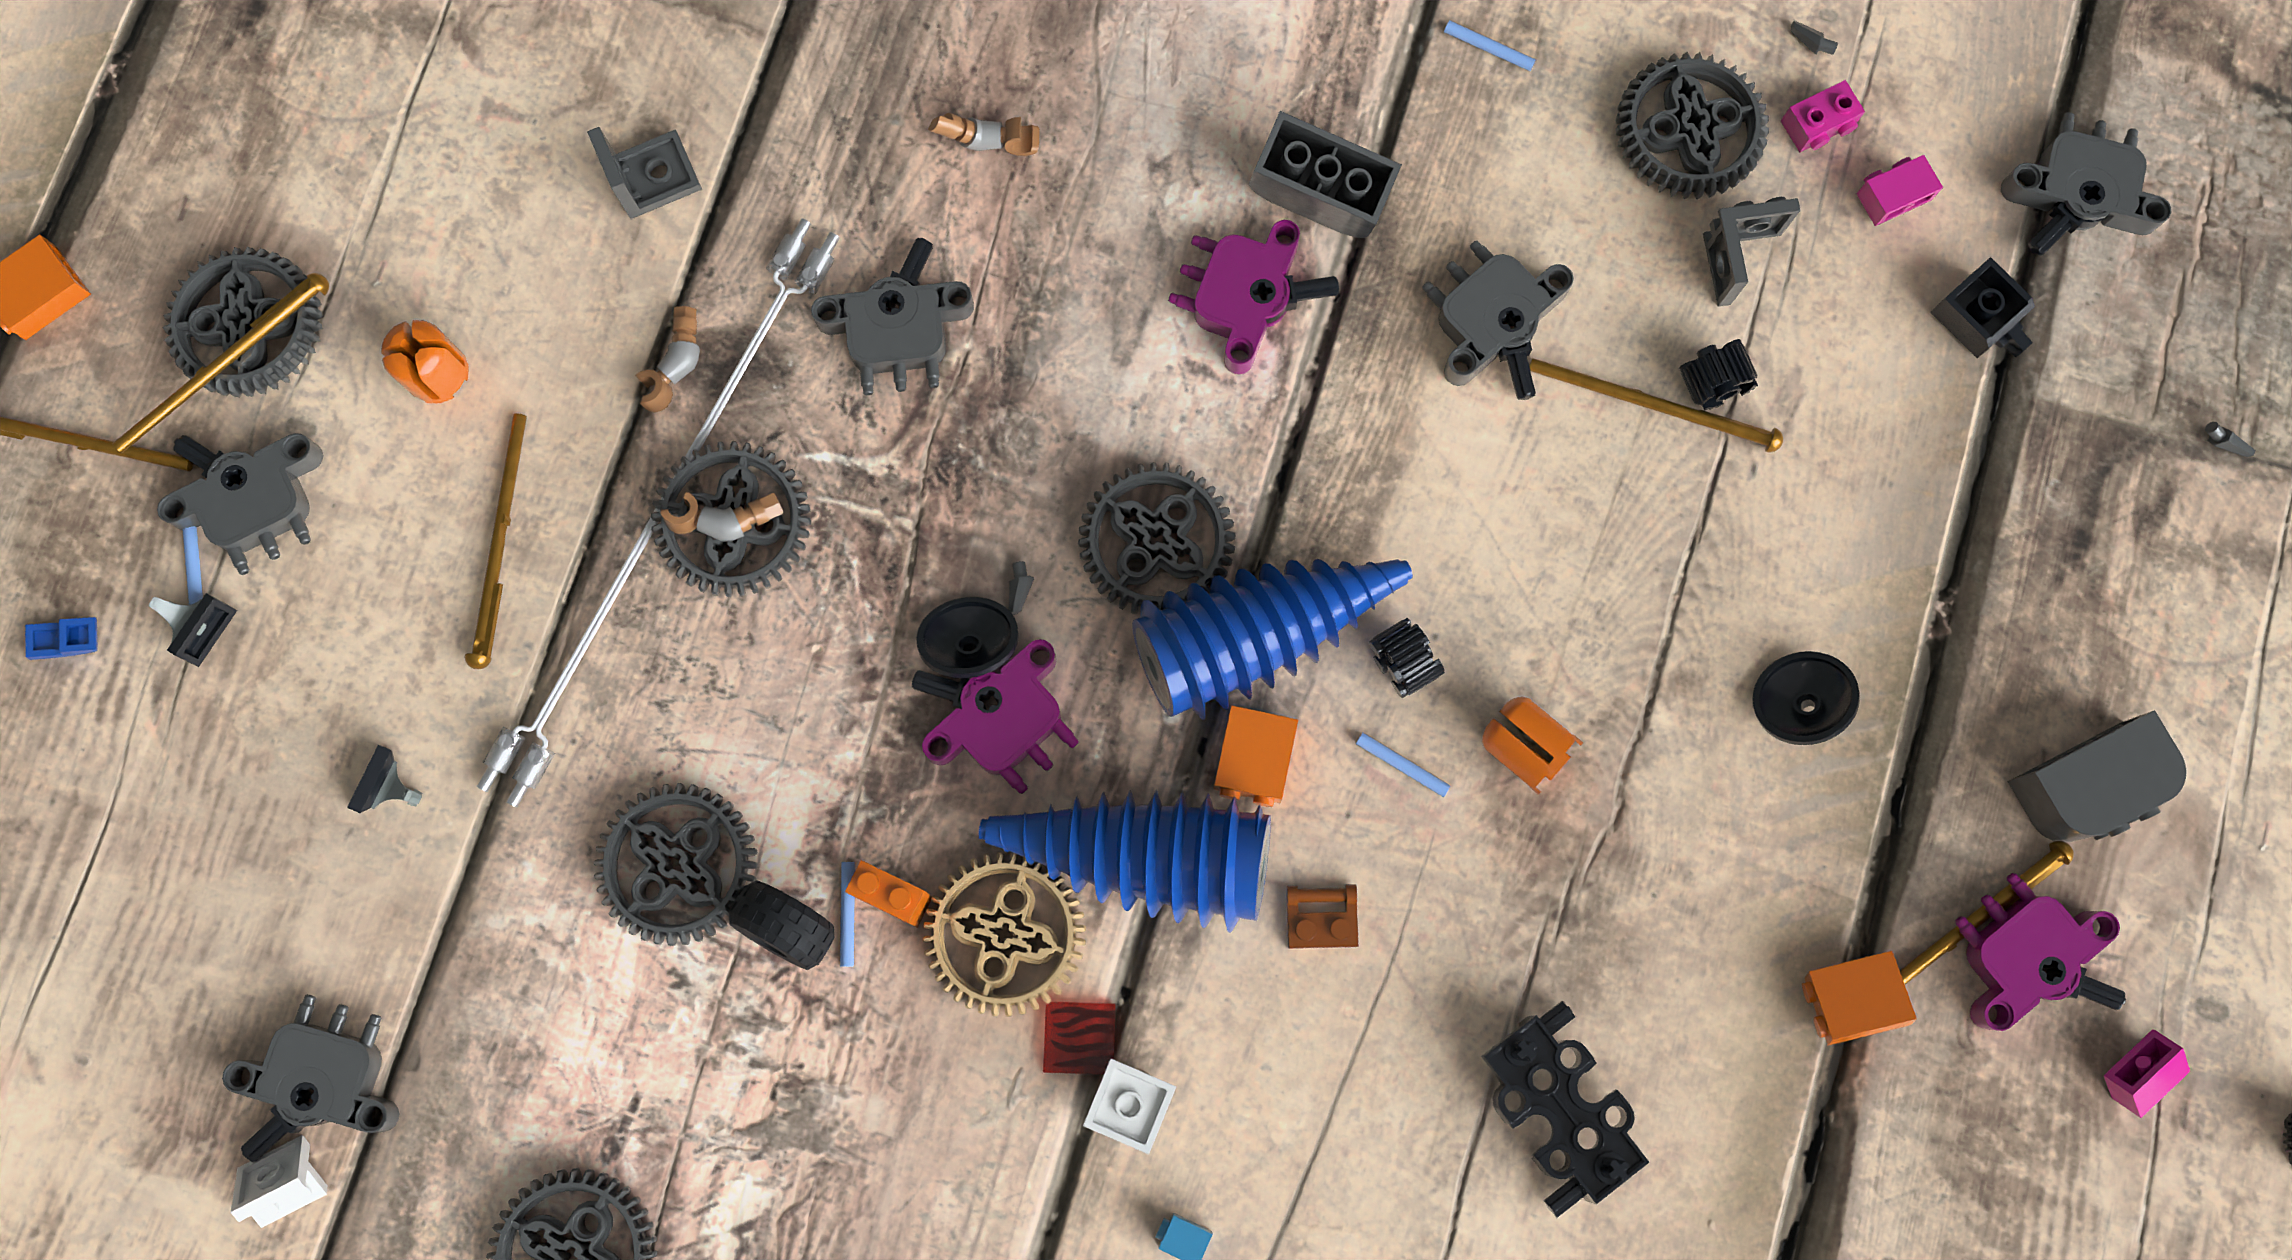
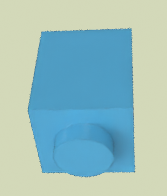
(1183, 1238)

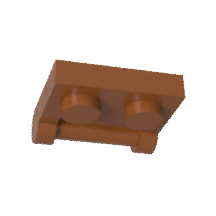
(1322, 928)

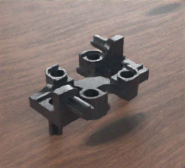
(1591, 1171)

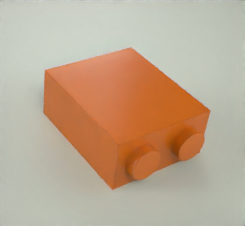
(36, 288)
(1255, 756)
(888, 893)
(1858, 998)

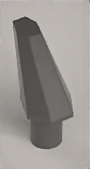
(1813, 39)
(2228, 440)
(1019, 587)

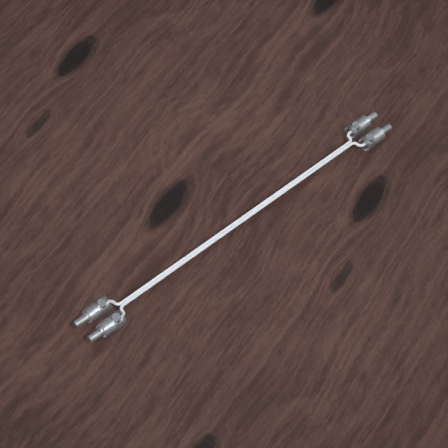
(538, 757)

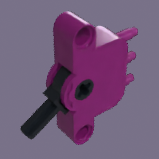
(1230, 285)
(1005, 732)
(2030, 937)

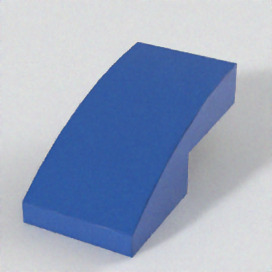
(61, 639)

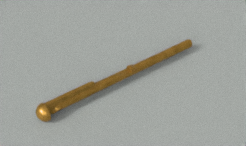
(261, 327)
(20, 429)
(1772, 440)
(492, 589)
(2060, 854)

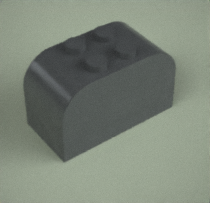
(1323, 177)
(2103, 782)

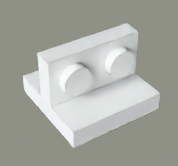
(1129, 1106)
(276, 1184)

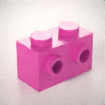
(1823, 116)
(1899, 189)
(2147, 1073)

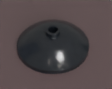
(967, 637)
(1801, 682)

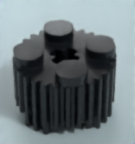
(1719, 374)
(1406, 656)

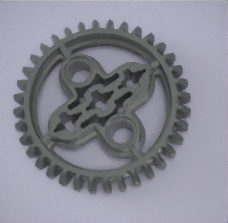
(1692, 125)
(239, 306)
(725, 491)
(1149, 525)
(683, 837)
(557, 1243)

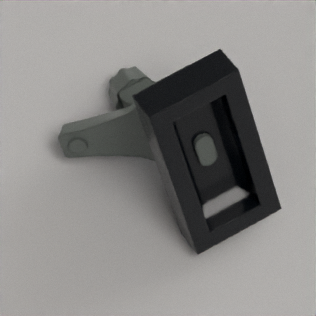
(194, 625)
(381, 783)

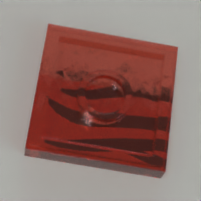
(1078, 1037)

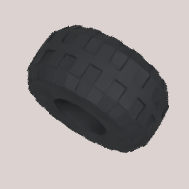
(781, 924)

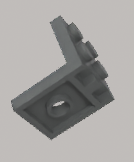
(631, 172)
(1738, 224)

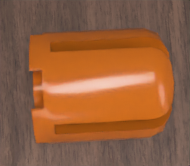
(424, 361)
(1517, 755)

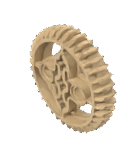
(966, 911)

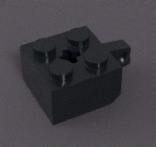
(1987, 311)

